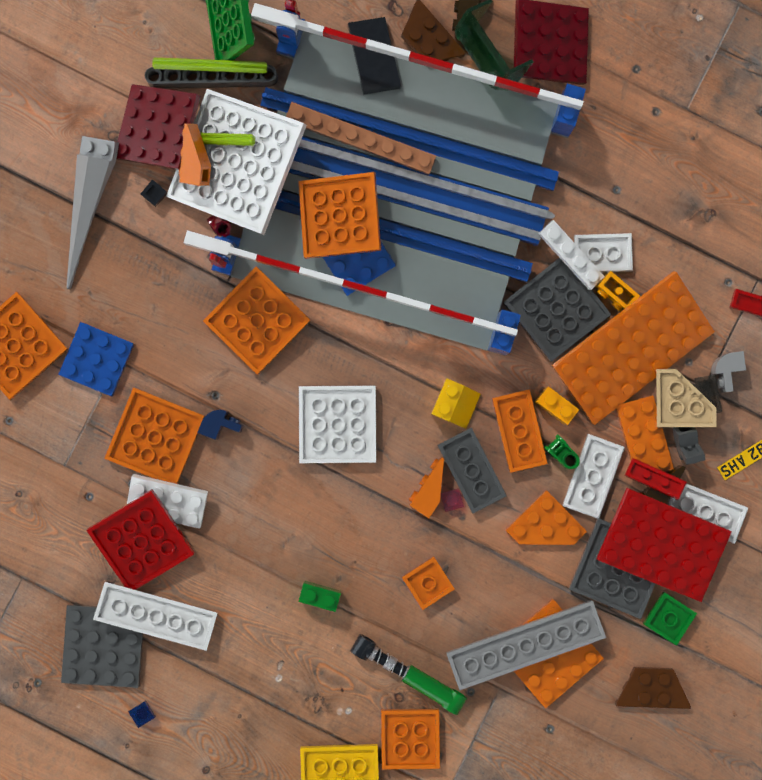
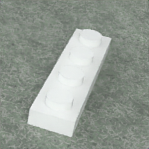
(571, 255)

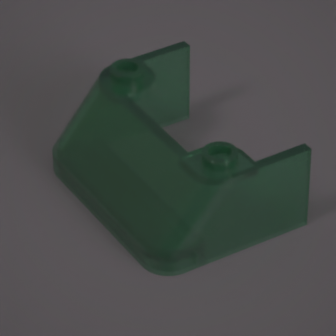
(482, 49)

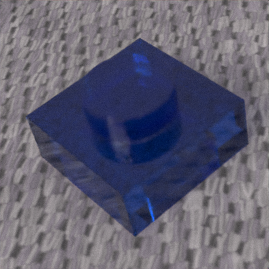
(141, 714)

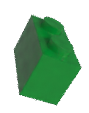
(319, 596)

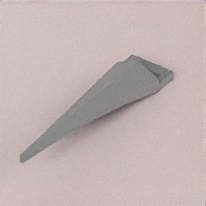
(92, 173)

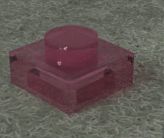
(451, 500)

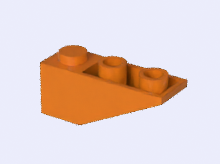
(195, 163)
(429, 494)

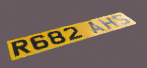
(741, 461)

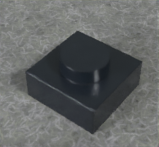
(154, 193)

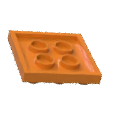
(410, 738)

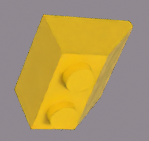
(455, 403)

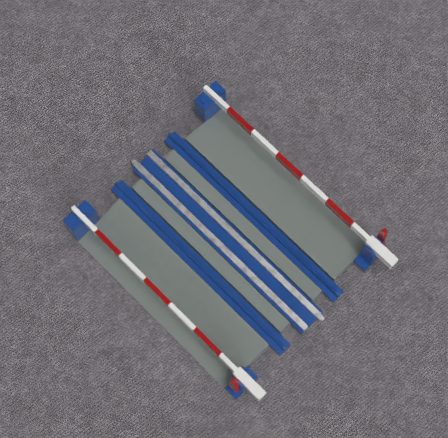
(443, 230)

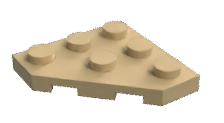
(681, 403)

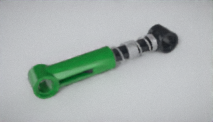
(447, 697)

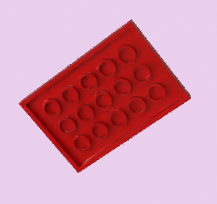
(663, 545)

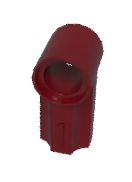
(219, 226)

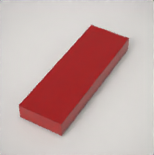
(655, 478)

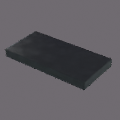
(375, 70)

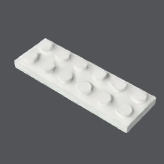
(155, 616)

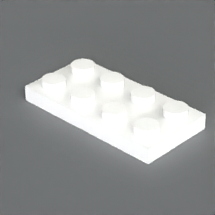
(182, 502)

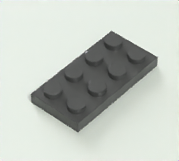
(472, 470)

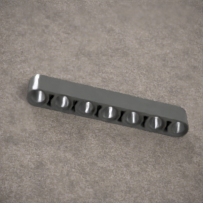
(202, 81)

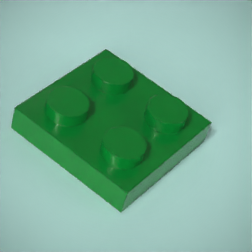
(669, 618)

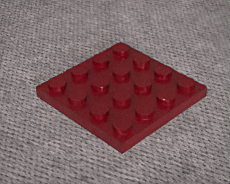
(554, 39)
(155, 125)

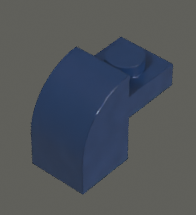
(214, 422)

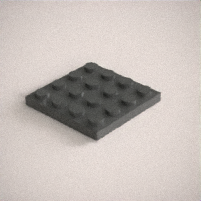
(556, 309)
(607, 582)
(99, 651)

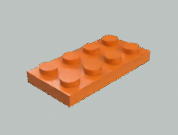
(519, 431)
(641, 434)

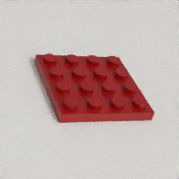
(140, 541)

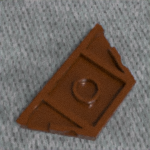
(428, 36)
(653, 689)

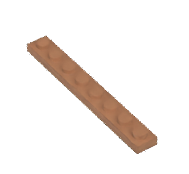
(362, 139)

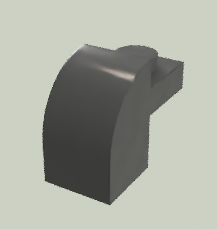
(687, 445)

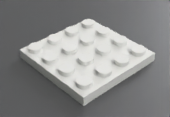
(337, 424)

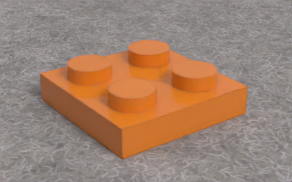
(428, 583)

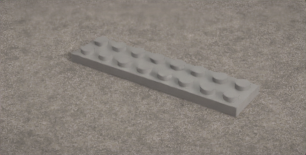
(526, 645)

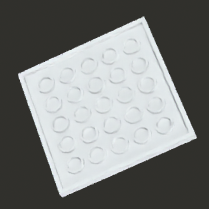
(242, 177)

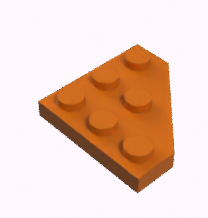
(546, 524)

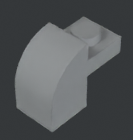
(724, 366)

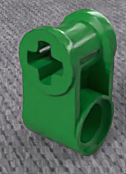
(562, 452)

